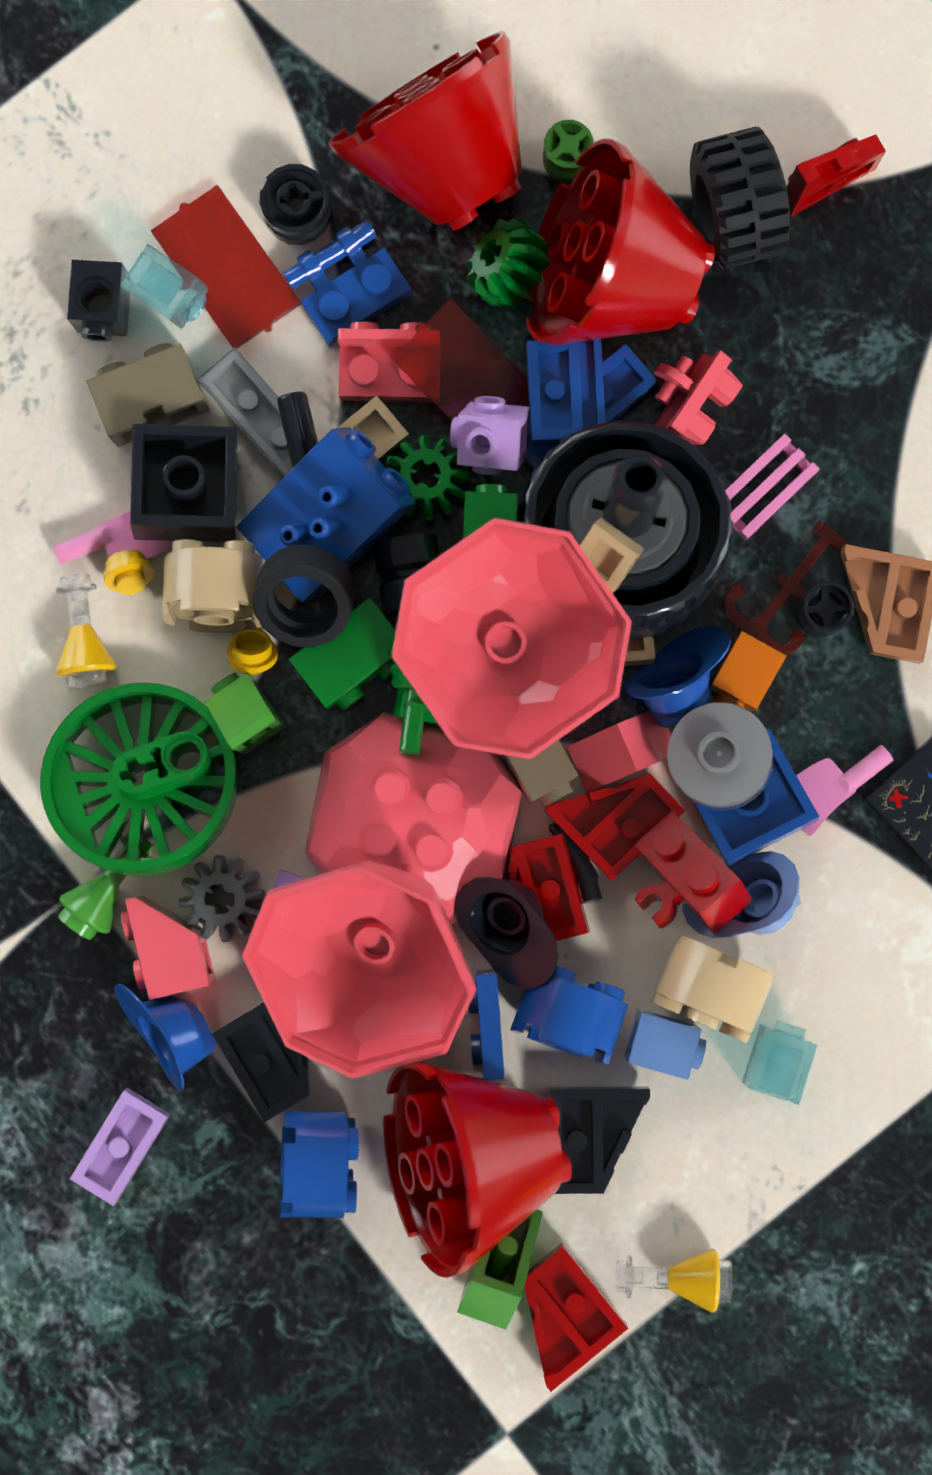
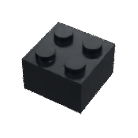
(184, 483)

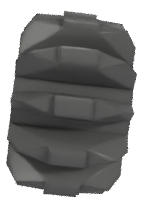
(212, 912)

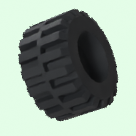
(740, 197)

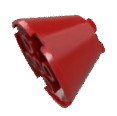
(444, 136)
(616, 254)
(468, 1160)

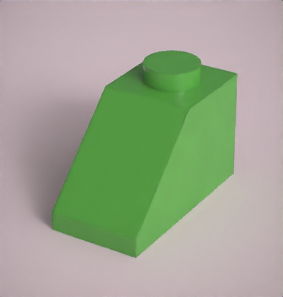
(243, 712)
(499, 1277)

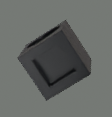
(93, 279)

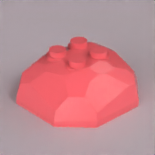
(511, 638)
(425, 813)
(360, 968)

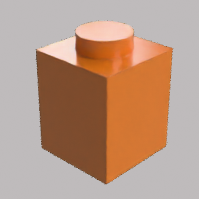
(746, 672)

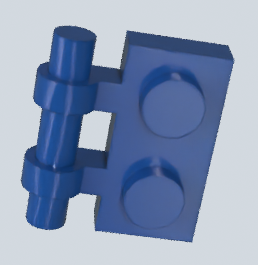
(355, 295)

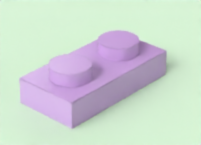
(120, 1146)

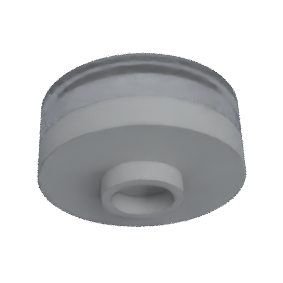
(720, 756)

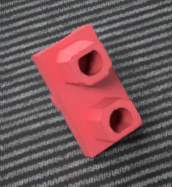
(686, 390)

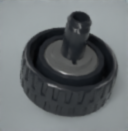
(654, 493)

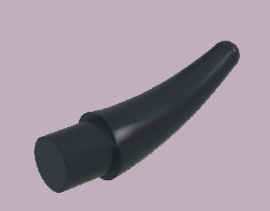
(583, 868)

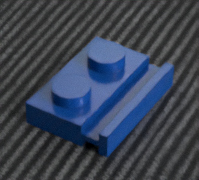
(564, 389)
(487, 1045)

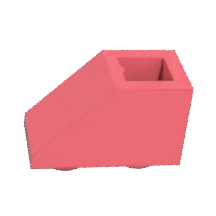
(169, 951)

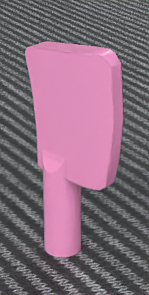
(114, 537)
(829, 787)

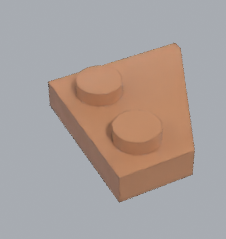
(891, 601)

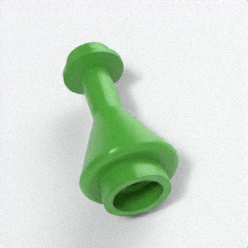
(92, 904)

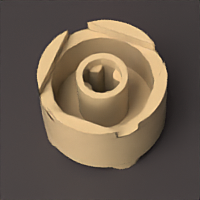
(211, 585)
(713, 988)

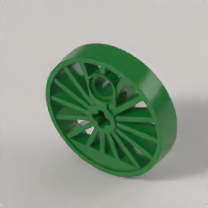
(68, 806)

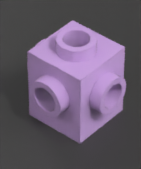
(491, 435)

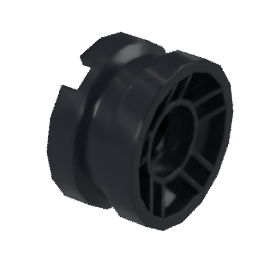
(315, 211)

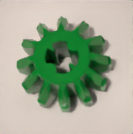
(508, 263)
(431, 462)

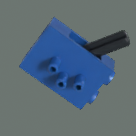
(329, 499)

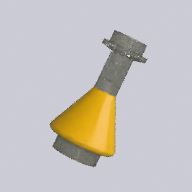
(84, 656)
(698, 1279)

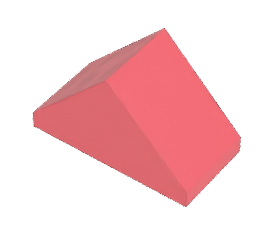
(619, 751)

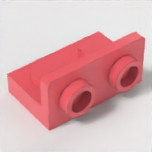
(368, 366)

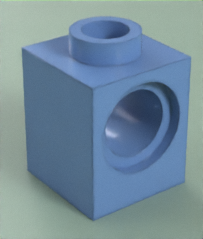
(665, 1044)

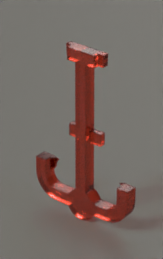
(757, 626)

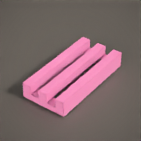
(796, 458)

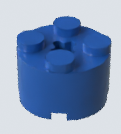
(572, 1015)
(316, 1164)

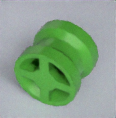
(566, 139)

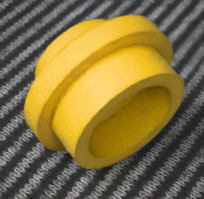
(128, 572)
(251, 652)

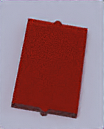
(220, 250)
(458, 363)

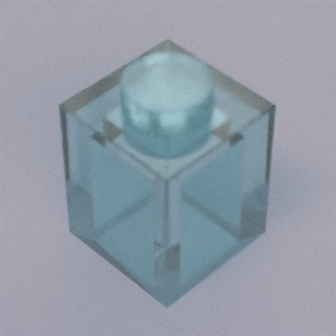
(166, 287)
(780, 1061)

